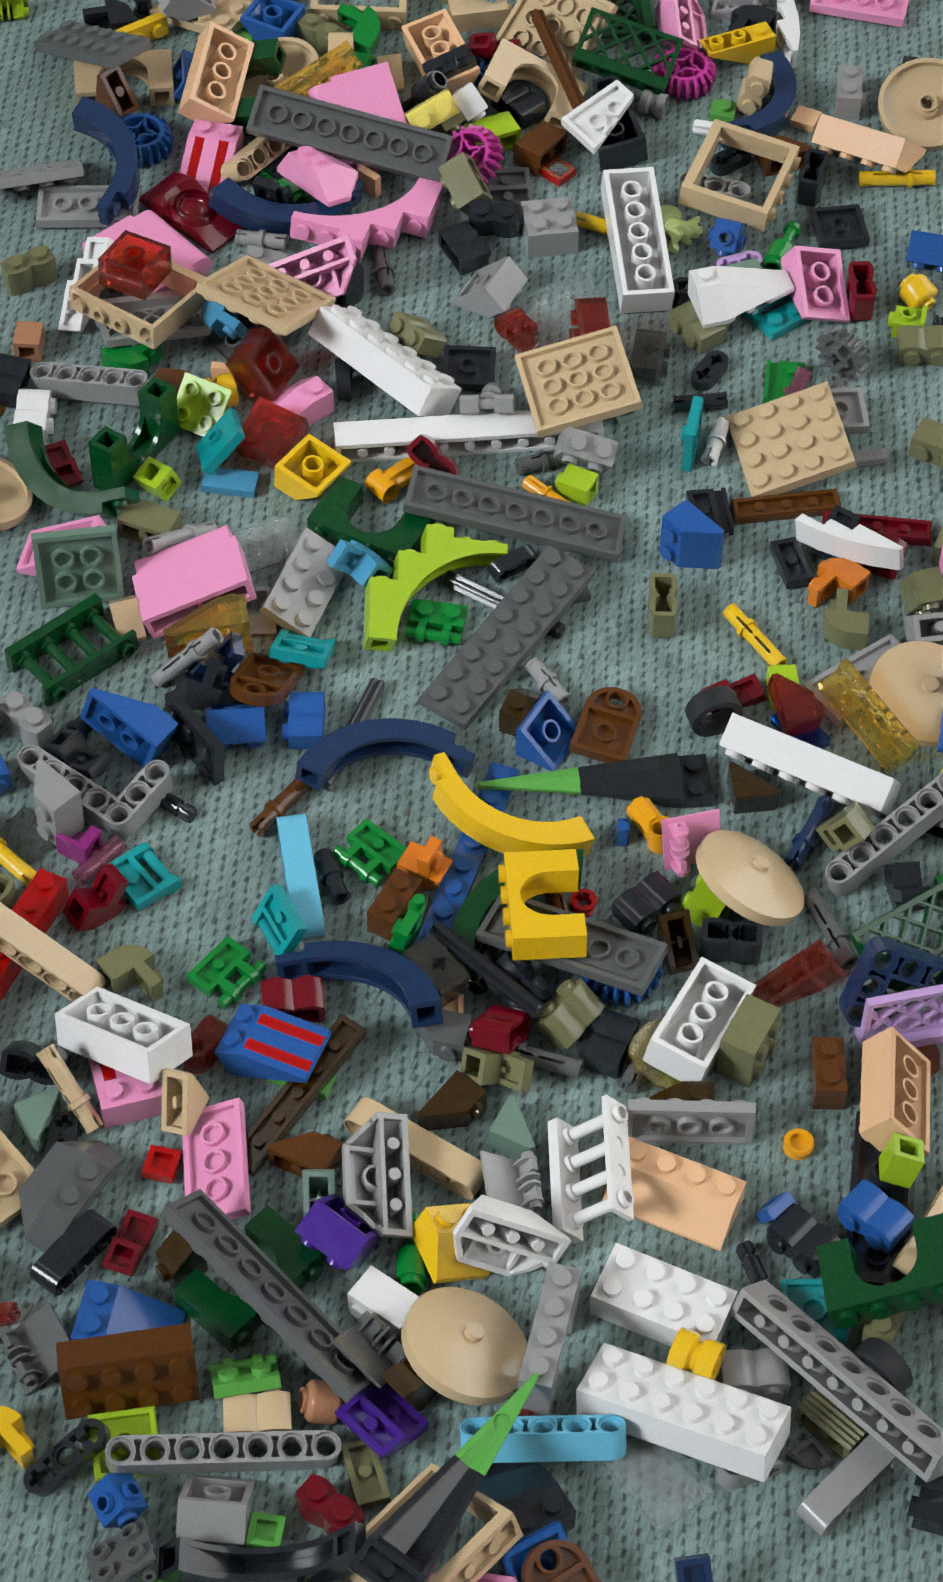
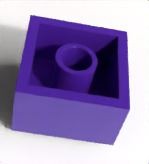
(337, 1233)

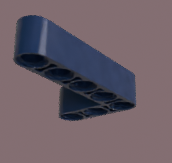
(882, 972)

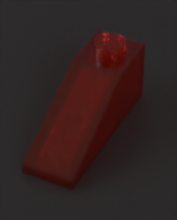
(800, 976)

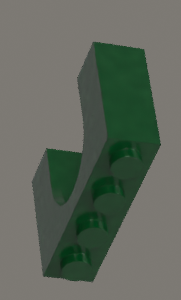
(266, 59)
(115, 460)
(337, 507)
(855, 1301)
(226, 1315)

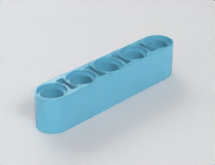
(300, 872)
(557, 1438)

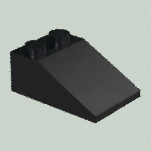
(529, 1494)

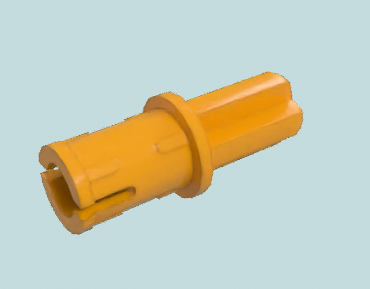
(535, 486)

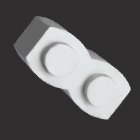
(37, 408)

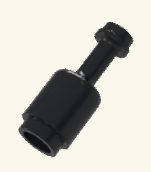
(425, 88)

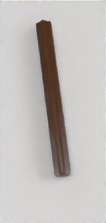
(557, 58)

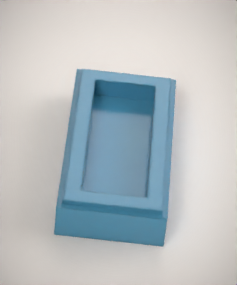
(231, 482)

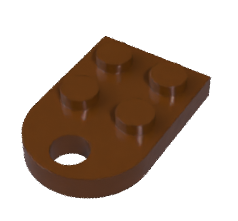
(264, 680)
(607, 730)
(570, 1564)

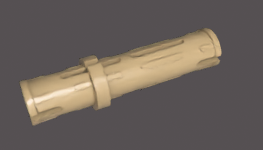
(70, 1089)

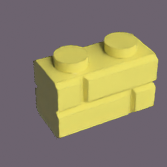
(432, 111)

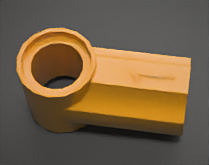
(387, 483)
(648, 821)

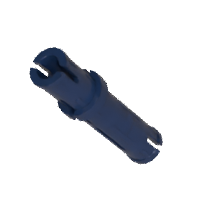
(804, 841)

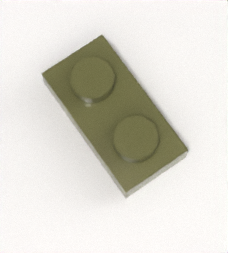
(365, 1474)

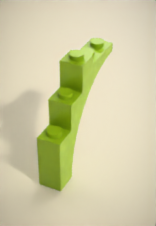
(412, 571)

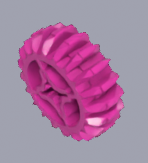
(691, 75)
(485, 156)

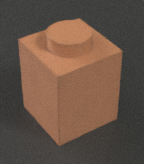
(29, 340)

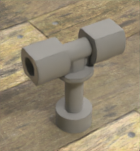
(488, 401)

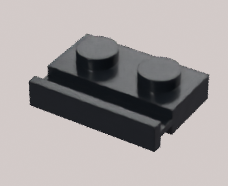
(271, 190)
(713, 505)

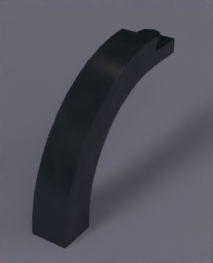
(309, 1561)

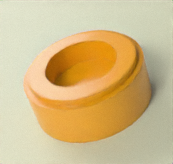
(798, 1144)

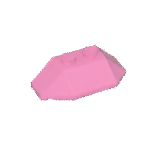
(682, 20)
(319, 175)
(323, 266)

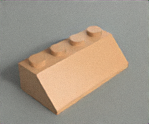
(433, 37)
(216, 75)
(866, 144)
(894, 1090)
(683, 1195)

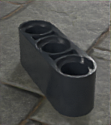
(73, 1251)

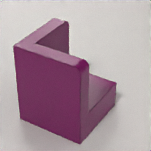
(80, 844)

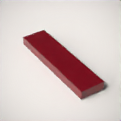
(909, 530)

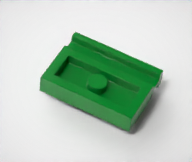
(778, 377)

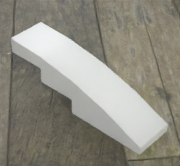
(788, 30)
(70, 319)
(856, 545)

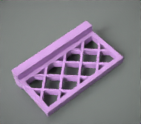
(916, 1027)

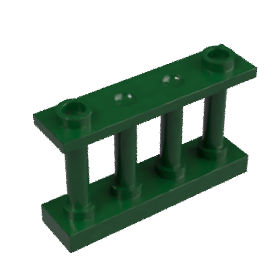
(64, 627)

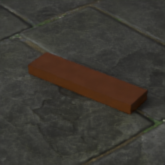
(783, 506)

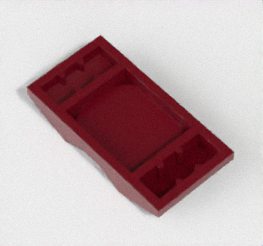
(185, 206)

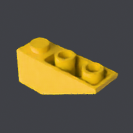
(741, 44)

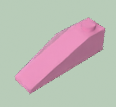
(308, 398)

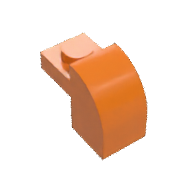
(836, 574)
(425, 862)

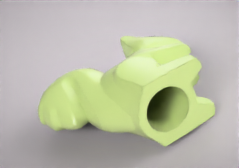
(677, 229)

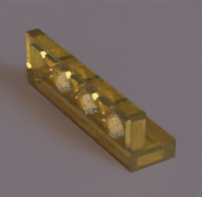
(338, 65)
(868, 717)

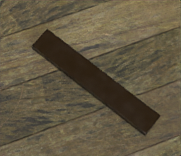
(297, 1097)

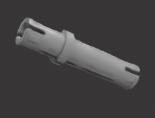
(171, 538)
(195, 651)

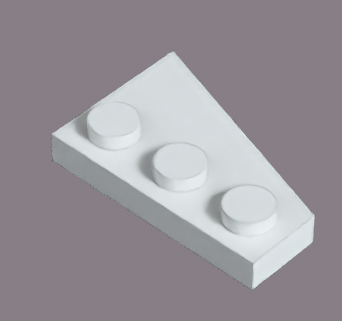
(598, 115)

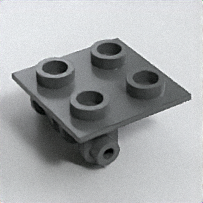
(33, 1347)
(368, 1349)
(124, 1555)

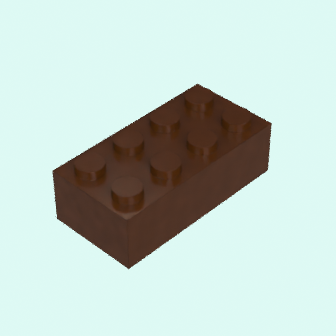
(127, 1370)

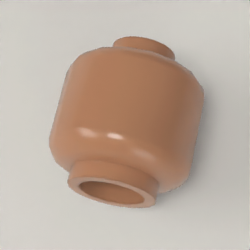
(318, 1403)

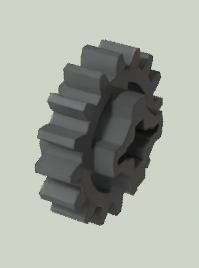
(842, 352)

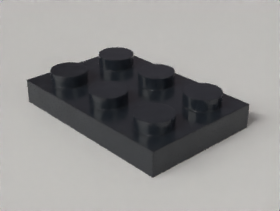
(196, 739)

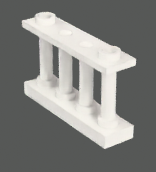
(566, 1164)

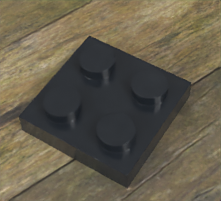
(839, 227)
(470, 366)

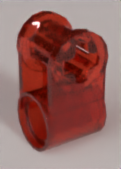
(517, 329)
(204, 1043)

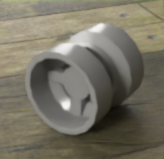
(653, 103)

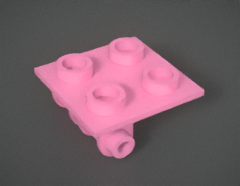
(683, 836)

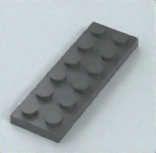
(92, 44)
(613, 953)

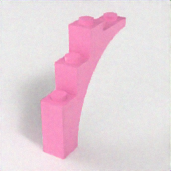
(380, 227)

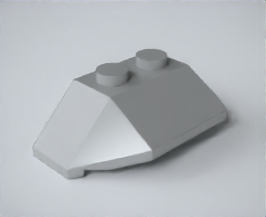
(379, 1175)

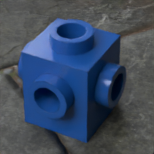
(735, 232)
(117, 1500)

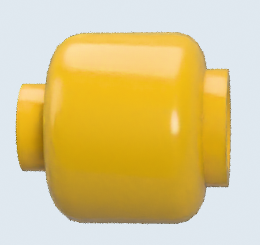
(918, 291)

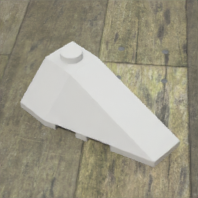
(726, 292)

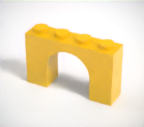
(530, 932)

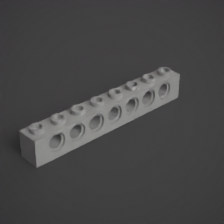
(842, 1378)

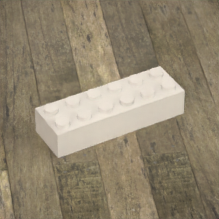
(637, 240)
(385, 360)
(808, 763)
(686, 1411)

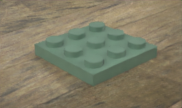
(77, 565)

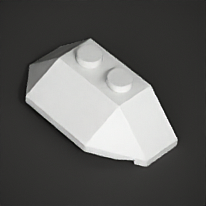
(506, 1238)

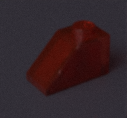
(794, 705)

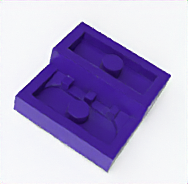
(383, 1420)

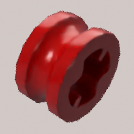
(583, 894)

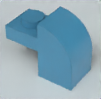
(223, 321)
(358, 561)

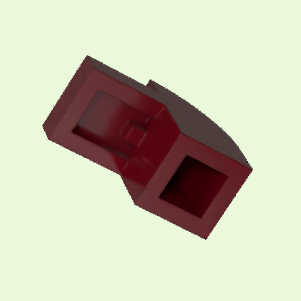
(97, 904)

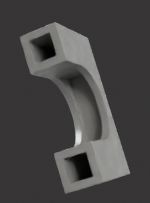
(551, 1322)

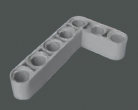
(112, 807)

